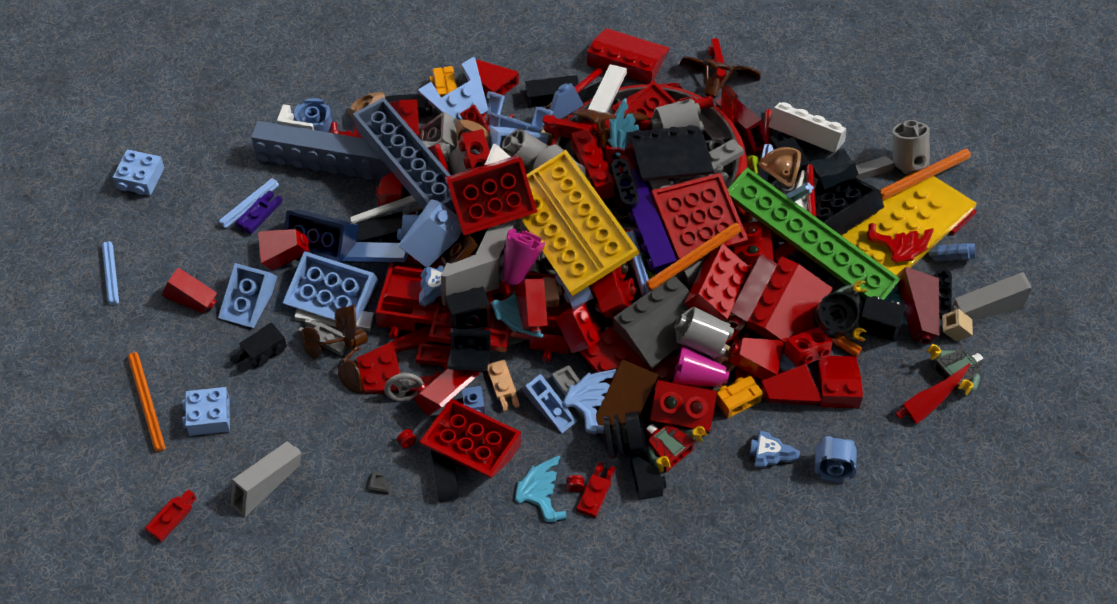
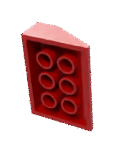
(626, 51)
(491, 194)
(787, 302)
(472, 439)

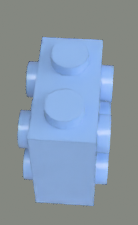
(138, 172)
(207, 411)

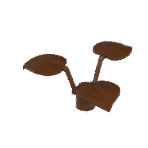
(713, 84)
(597, 116)
(346, 323)

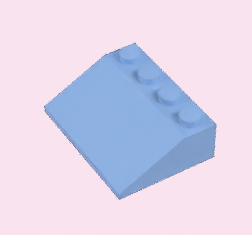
(327, 285)

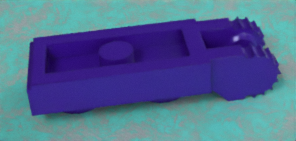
(259, 212)

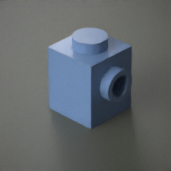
(473, 398)

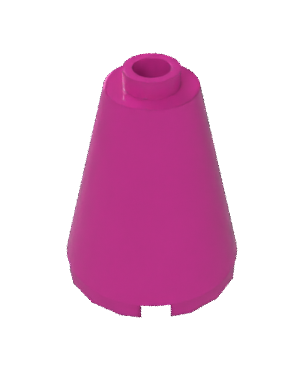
(520, 254)
(698, 370)

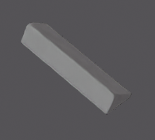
(874, 167)

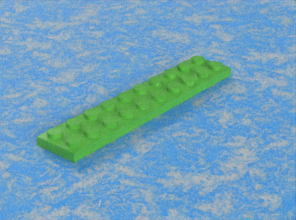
(810, 235)

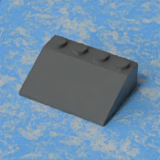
(651, 322)

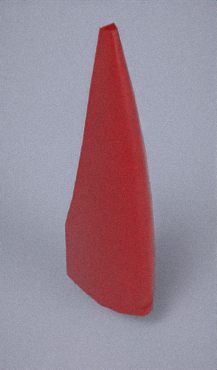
(929, 399)

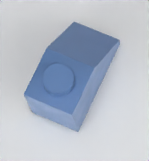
(565, 101)

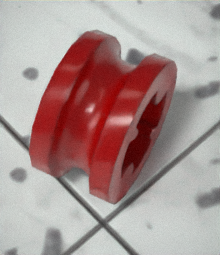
(406, 438)
(575, 483)

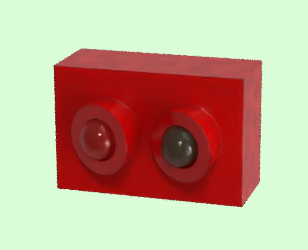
(758, 243)
(613, 293)
(683, 406)

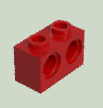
(808, 346)

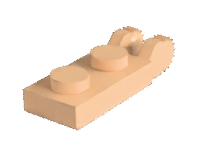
(502, 383)

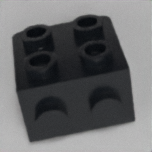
(469, 349)

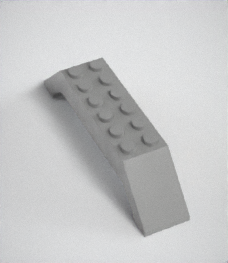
(483, 268)

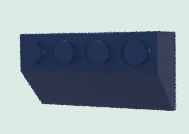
(326, 235)

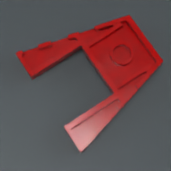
(382, 364)

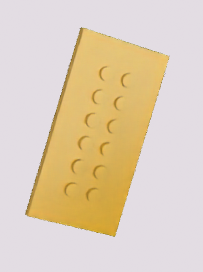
(914, 209)
(575, 224)

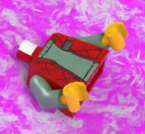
(671, 444)

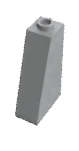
(995, 298)
(263, 477)

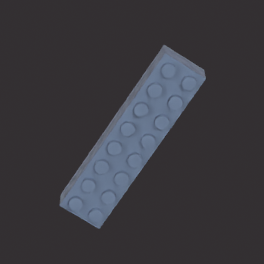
(317, 151)
(403, 153)

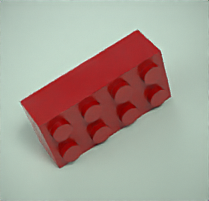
(718, 283)

